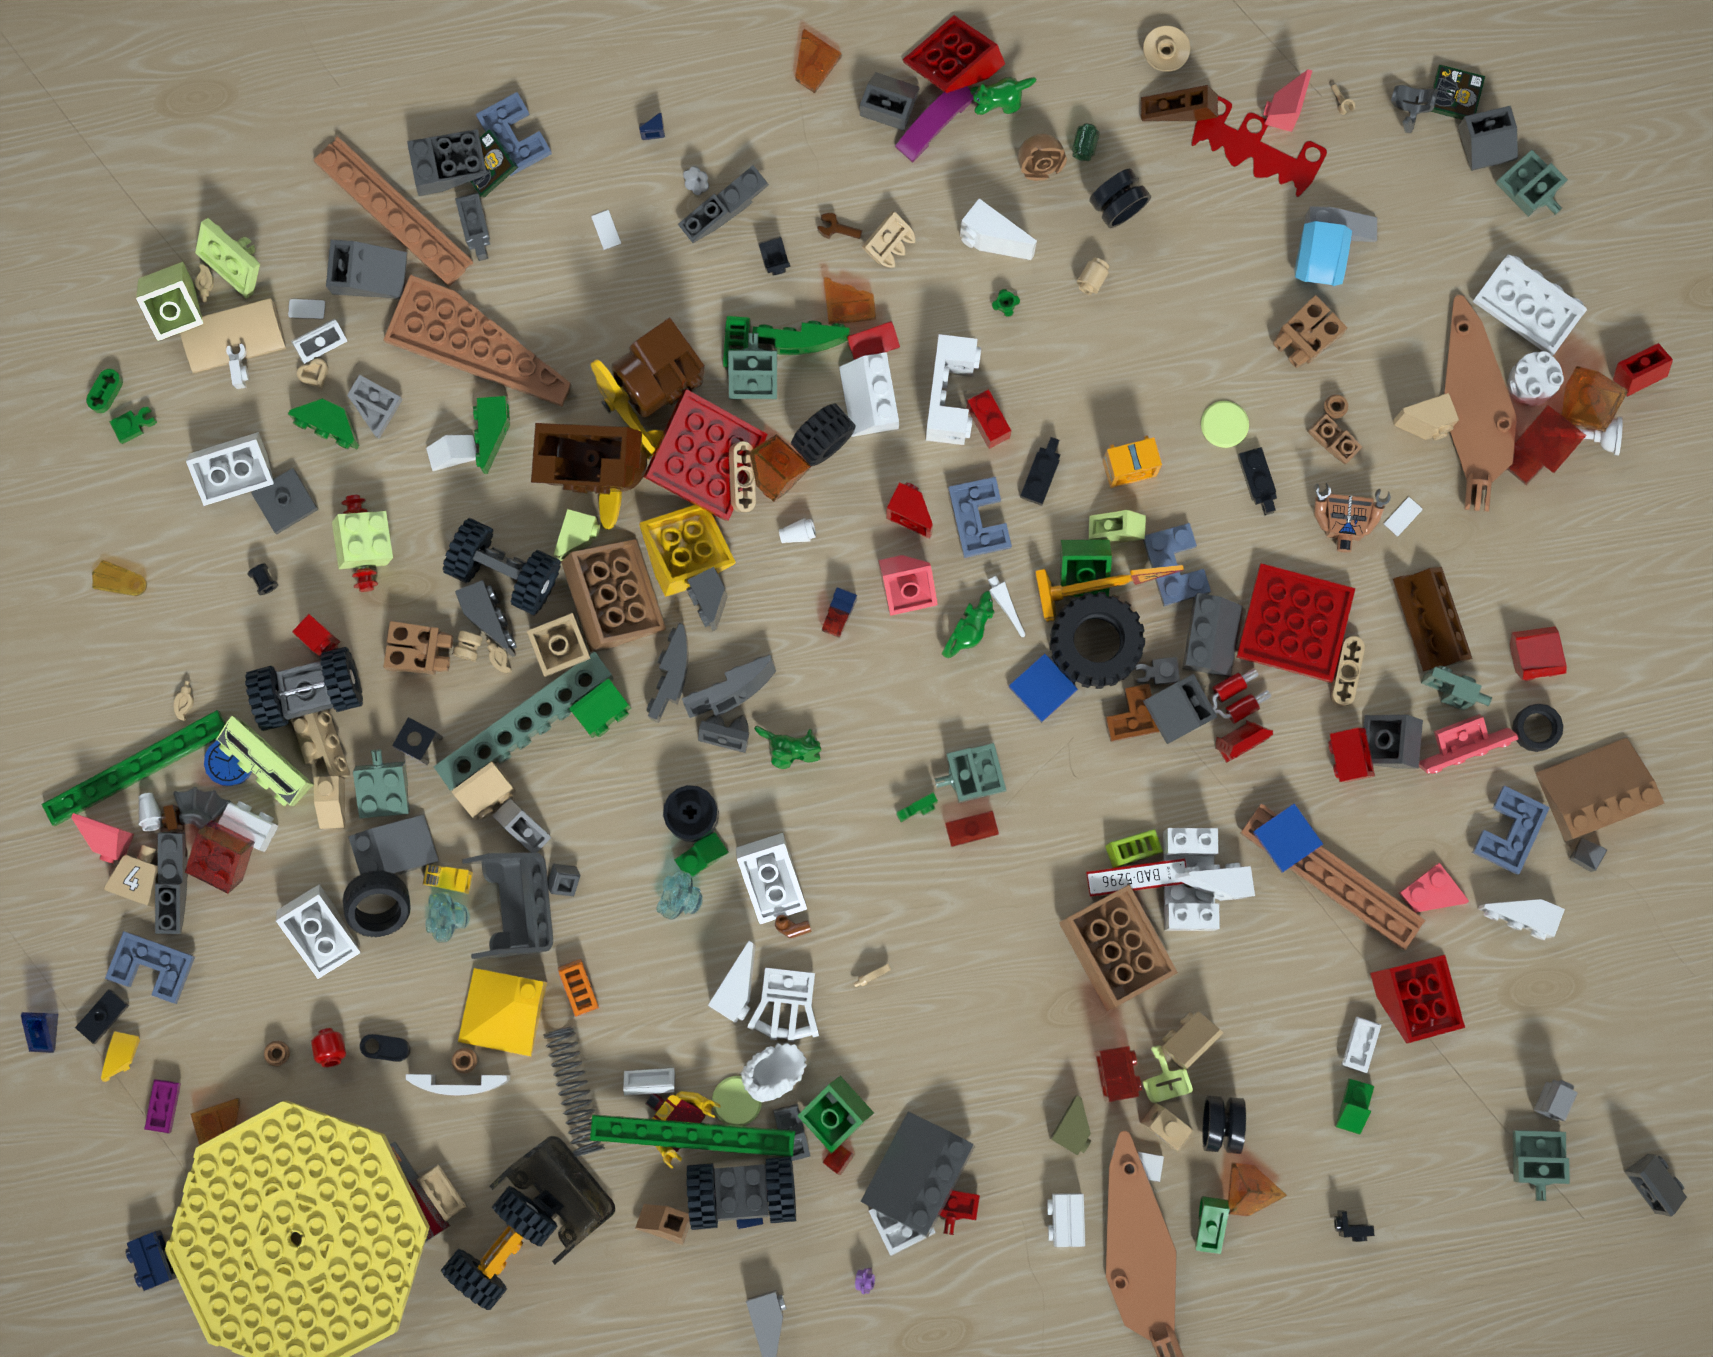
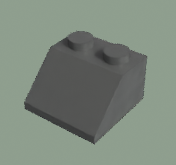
(1394, 740)
(1656, 1185)

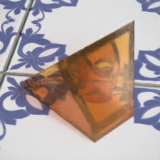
(1250, 1190)

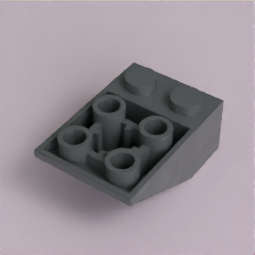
(446, 161)
(365, 270)
(480, 607)

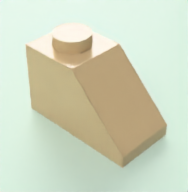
(330, 801)

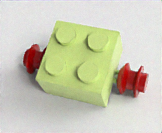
(361, 541)

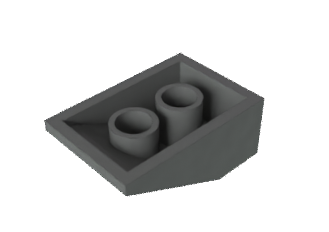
(395, 847)

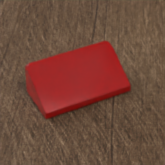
(873, 341)

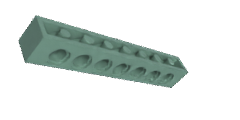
(510, 723)

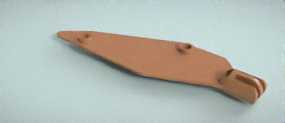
(1482, 403)
(1140, 1252)

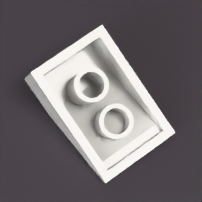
(994, 233)
(770, 878)
(317, 931)
(735, 990)

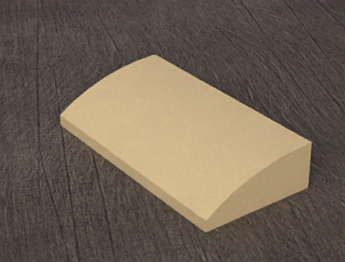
(251, 325)

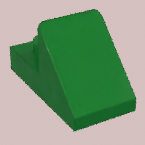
(701, 855)
(1355, 1106)

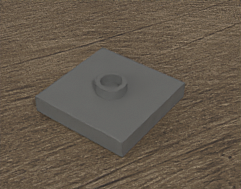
(284, 501)

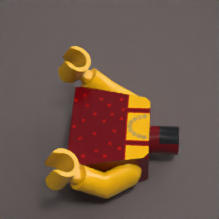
(680, 1107)

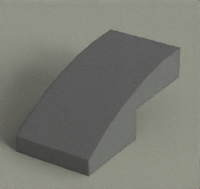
(787, 1119)

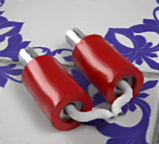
(1242, 707)

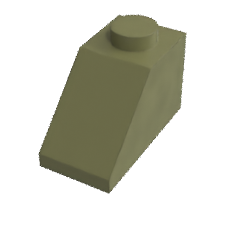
(1073, 1128)

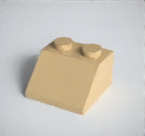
(1428, 418)
(558, 644)
(484, 791)
(1190, 1039)

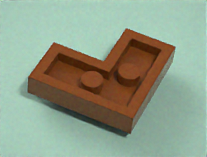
(1137, 721)

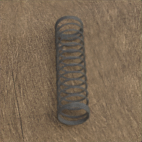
(566, 1033)

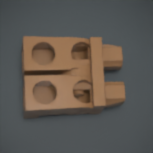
(1303, 338)
(421, 649)

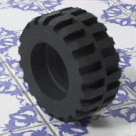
(1107, 609)

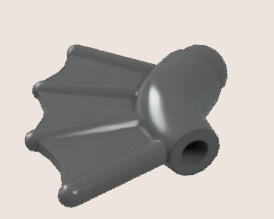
(199, 806)

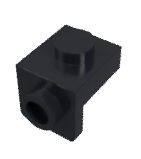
(774, 256)
(1357, 1232)

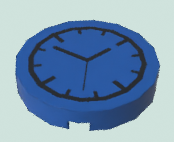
(223, 768)

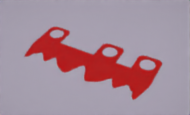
(1266, 160)

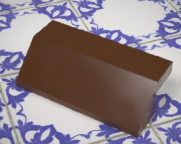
(1432, 618)

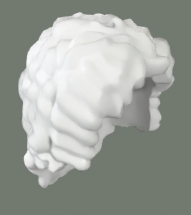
(773, 1072)

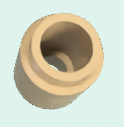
(1093, 276)

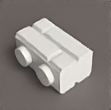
(319, 341)
(252, 826)
(1067, 1219)

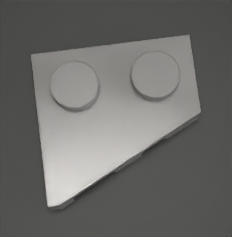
(374, 404)

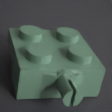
(1532, 184)
(752, 372)
(1457, 691)
(973, 773)
(381, 788)
(1540, 1159)

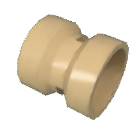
(465, 651)

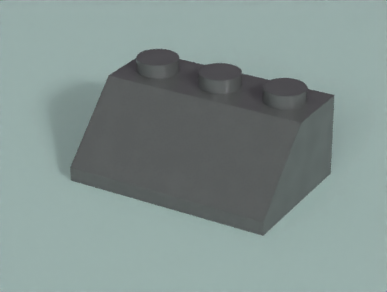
(1212, 635)

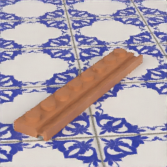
(393, 211)
(1348, 888)

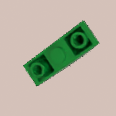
(327, 421)

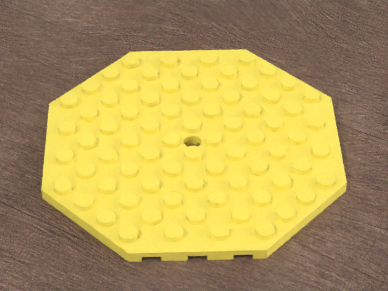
(307, 1177)

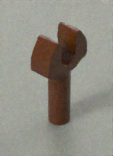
(837, 228)

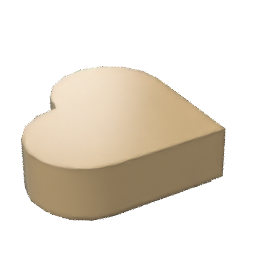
(314, 373)

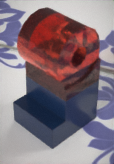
(839, 612)

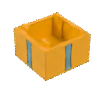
(1132, 462)

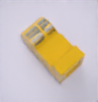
(448, 878)

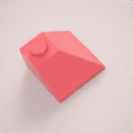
(1287, 103)
(907, 584)
(103, 838)

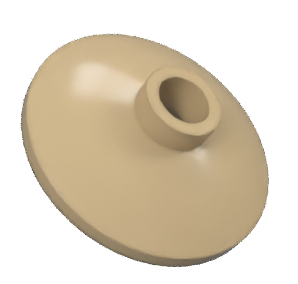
(1166, 38)

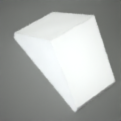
(451, 451)

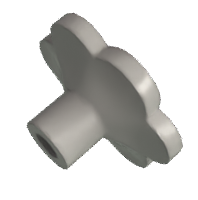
(696, 180)

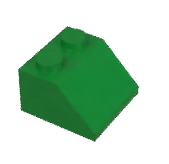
(1085, 562)
(600, 709)
(835, 1114)

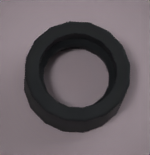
(1554, 718)

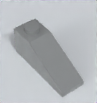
(1362, 226)
(767, 1320)

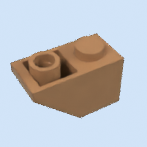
(664, 1222)

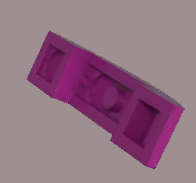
(932, 121)

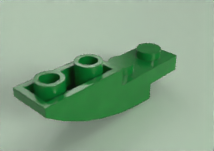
(812, 338)

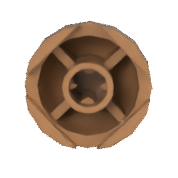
(1041, 156)

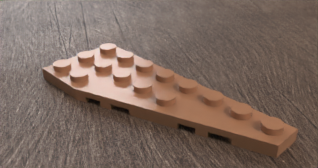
(455, 333)

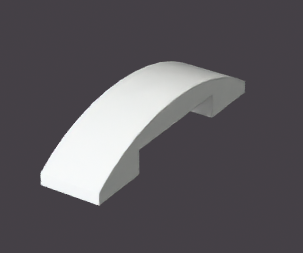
(427, 1082)

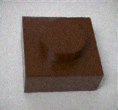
(171, 818)

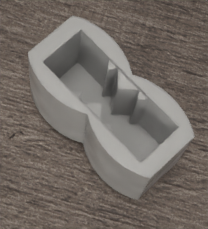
(1556, 1100)

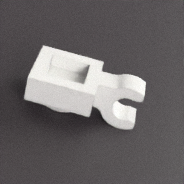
(239, 373)

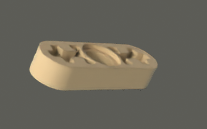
(750, 495)
(1350, 690)

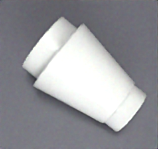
(798, 532)
(149, 813)

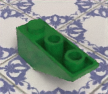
(493, 424)

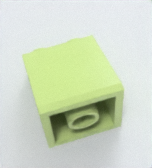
(169, 301)

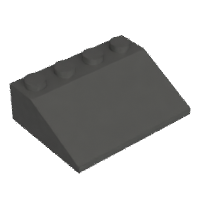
(918, 1174)

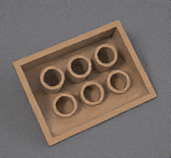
(612, 594)
(1598, 789)
(1118, 947)

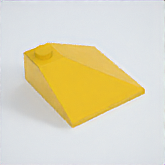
(684, 546)
(502, 1012)

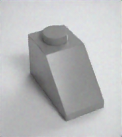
(521, 826)

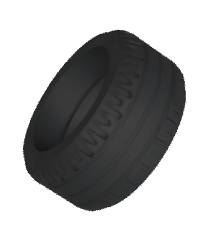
(382, 923)

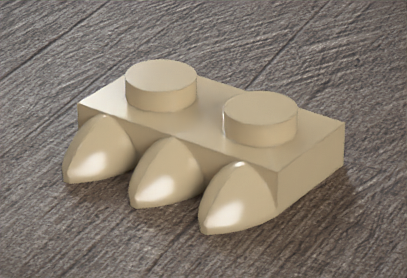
(888, 239)

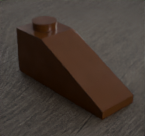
(1181, 105)

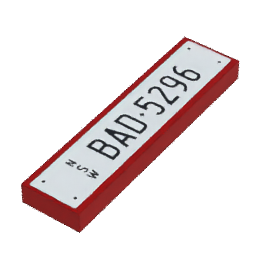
(1137, 876)

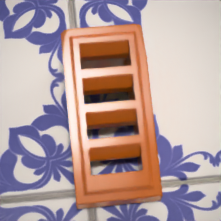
(578, 964)

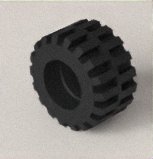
(823, 434)

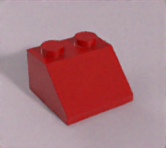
(909, 510)

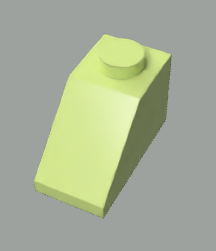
(1117, 526)
(576, 533)

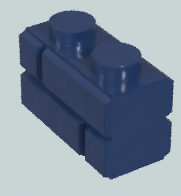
(150, 1260)

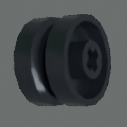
(1120, 198)
(687, 799)
(1224, 1124)

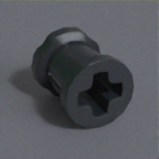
(262, 579)

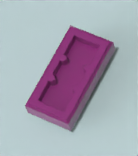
(162, 1106)

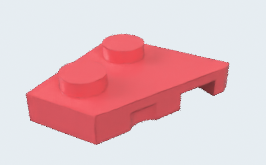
(1433, 891)

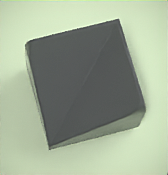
(1588, 855)
(563, 880)

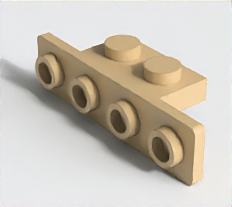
(319, 741)

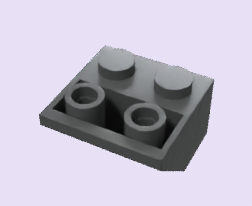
(888, 101)
(1489, 137)
(711, 596)
(1180, 709)

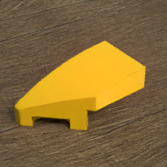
(119, 1054)

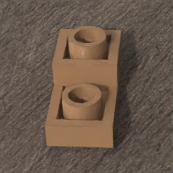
(1334, 439)

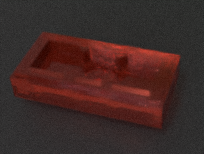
(1524, 465)
(971, 829)

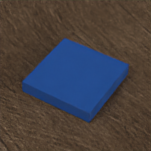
(1043, 688)
(1288, 838)

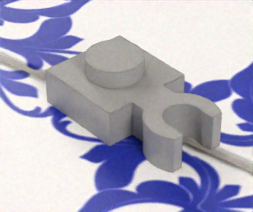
(1162, 670)

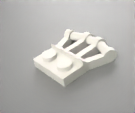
(791, 988)

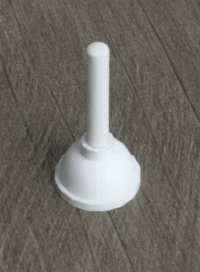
(1610, 439)

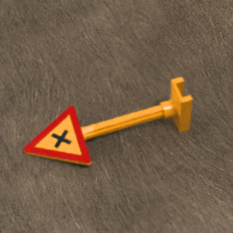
(1050, 594)

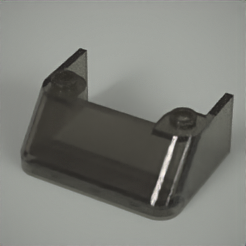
(555, 1169)

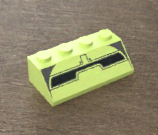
(263, 761)

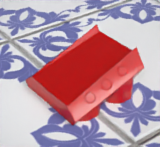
(1537, 653)
(1242, 740)

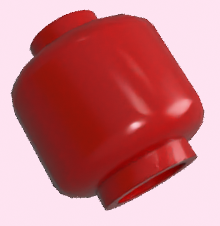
(328, 1047)

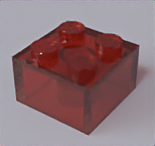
(1550, 438)
(219, 857)
(1118, 1073)

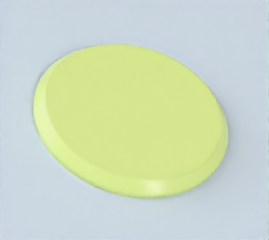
(1224, 424)
(736, 1103)

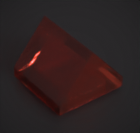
(839, 1159)

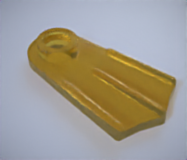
(116, 579)

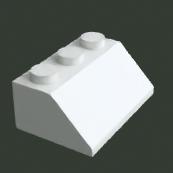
(869, 394)
(230, 468)

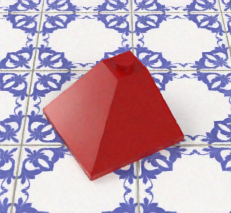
(955, 56)
(1419, 998)

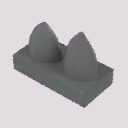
(732, 737)

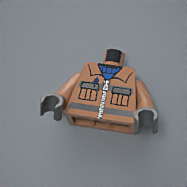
(1347, 516)

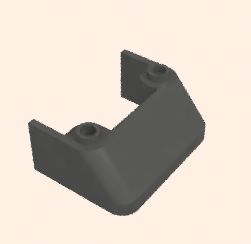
(522, 902)

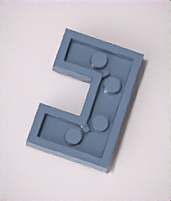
(500, 117)
(965, 503)
(1161, 550)
(1515, 848)
(171, 963)

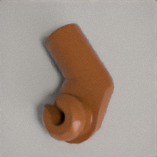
(791, 929)

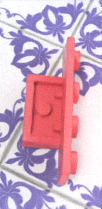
(1464, 741)

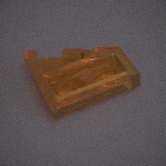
(815, 61)
(848, 304)
(215, 1120)

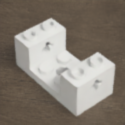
(954, 356)
(1188, 907)

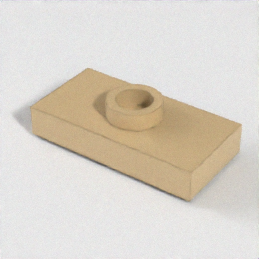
(442, 1192)

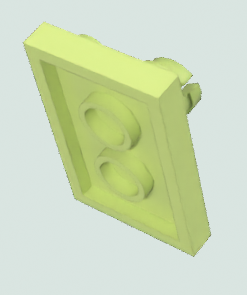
(228, 257)

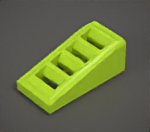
(1114, 853)

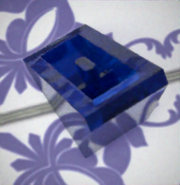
(40, 1031)

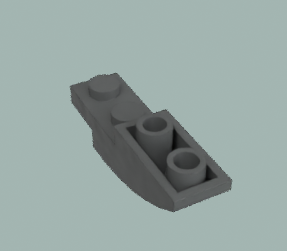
(724, 206)
(675, 664)
(740, 686)
(172, 883)

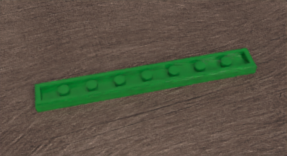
(134, 768)
(692, 1135)

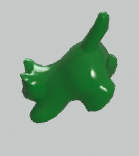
(1004, 94)
(787, 748)

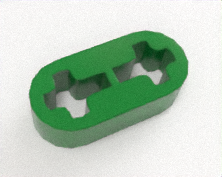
(105, 391)

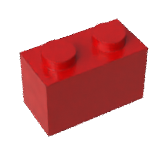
(1643, 369)
(988, 419)
(316, 635)
(1351, 755)

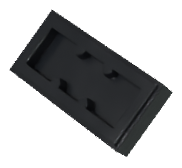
(102, 1016)

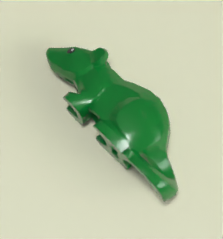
(970, 630)

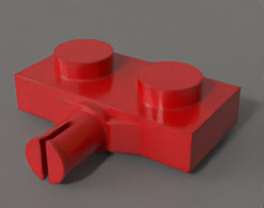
(959, 1206)

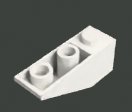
(1222, 884)
(1534, 915)

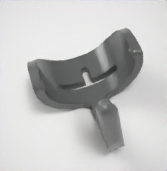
(1404, 93)

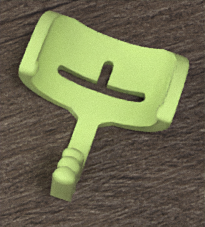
(1163, 1092)

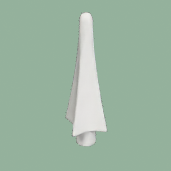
(1001, 595)

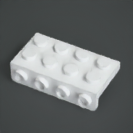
(1530, 304)

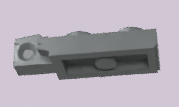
(474, 224)

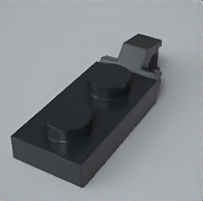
(1041, 473)
(1258, 479)

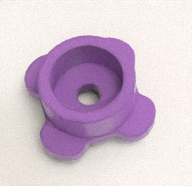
(865, 1280)

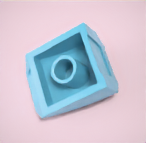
(1323, 253)

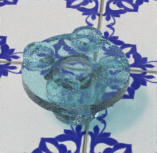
(679, 896)
(445, 916)

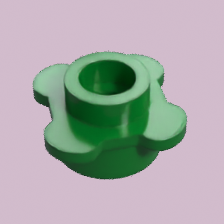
(1003, 296)

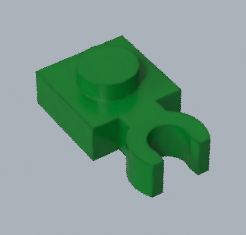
(129, 426)
(922, 806)

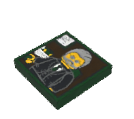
(1457, 92)
(497, 164)

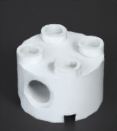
(1535, 378)

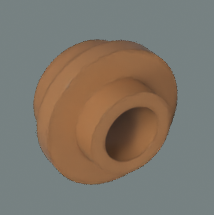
(1339, 400)
(269, 1053)
(456, 1060)

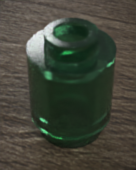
(1085, 142)

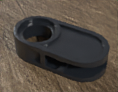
(390, 1048)

